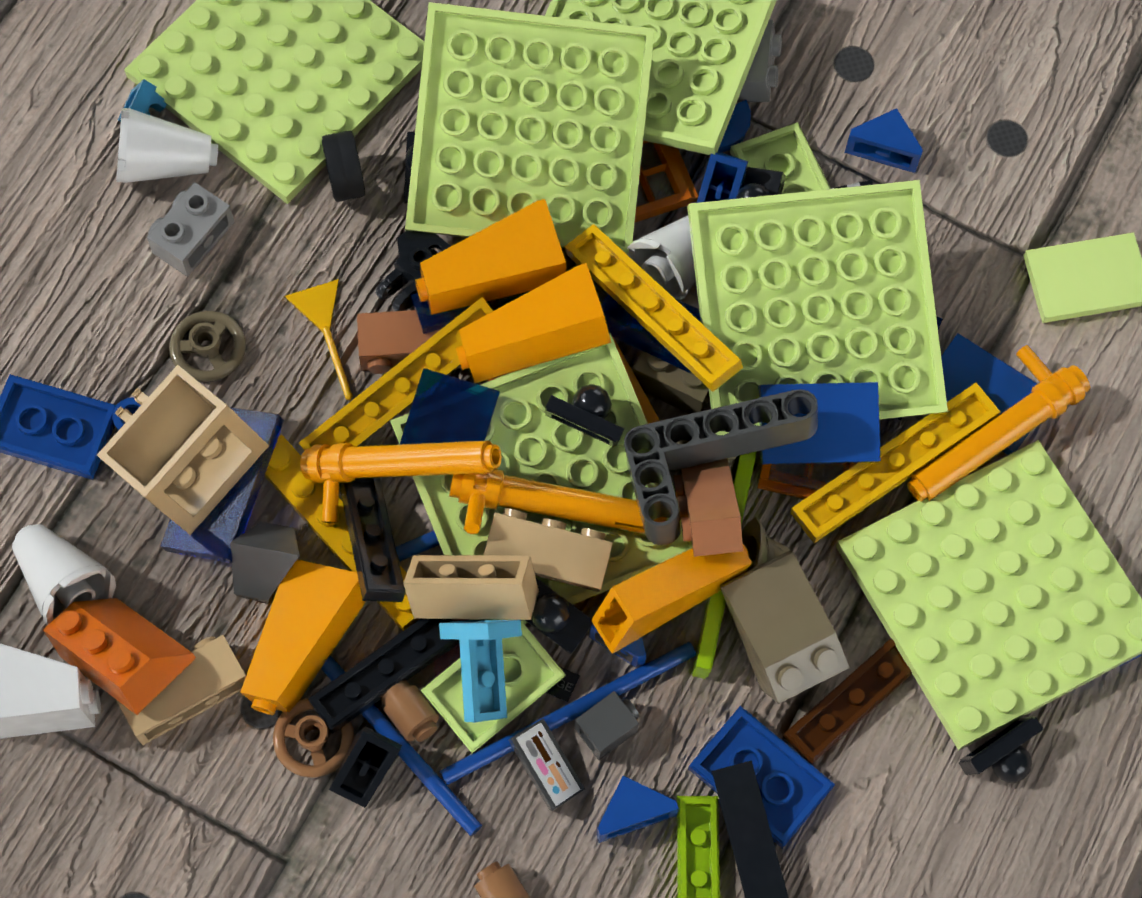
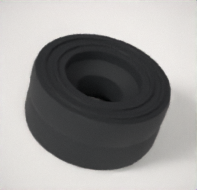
(343, 166)

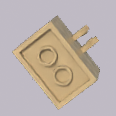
(182, 448)

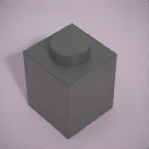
(607, 724)

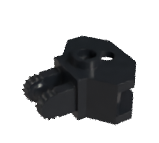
(412, 249)

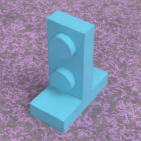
(482, 664)

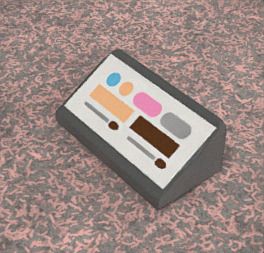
(546, 764)

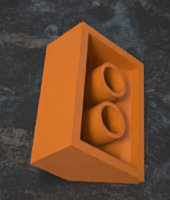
(118, 650)

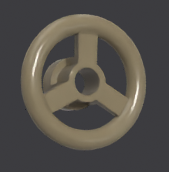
(206, 331)

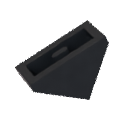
(364, 766)

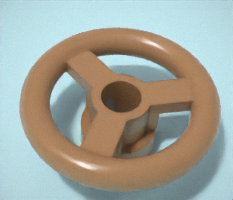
(284, 729)

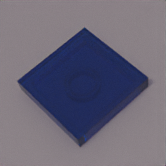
(449, 410)

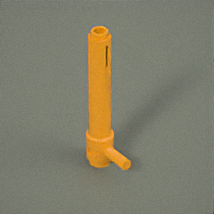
(1046, 401)
(346, 462)
(501, 490)

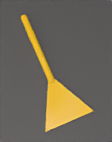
(318, 307)

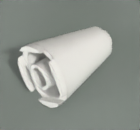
(160, 149)
(667, 257)
(59, 571)

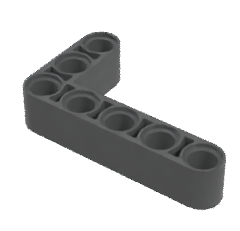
(707, 447)

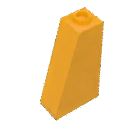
(494, 262)
(536, 327)
(662, 594)
(300, 633)

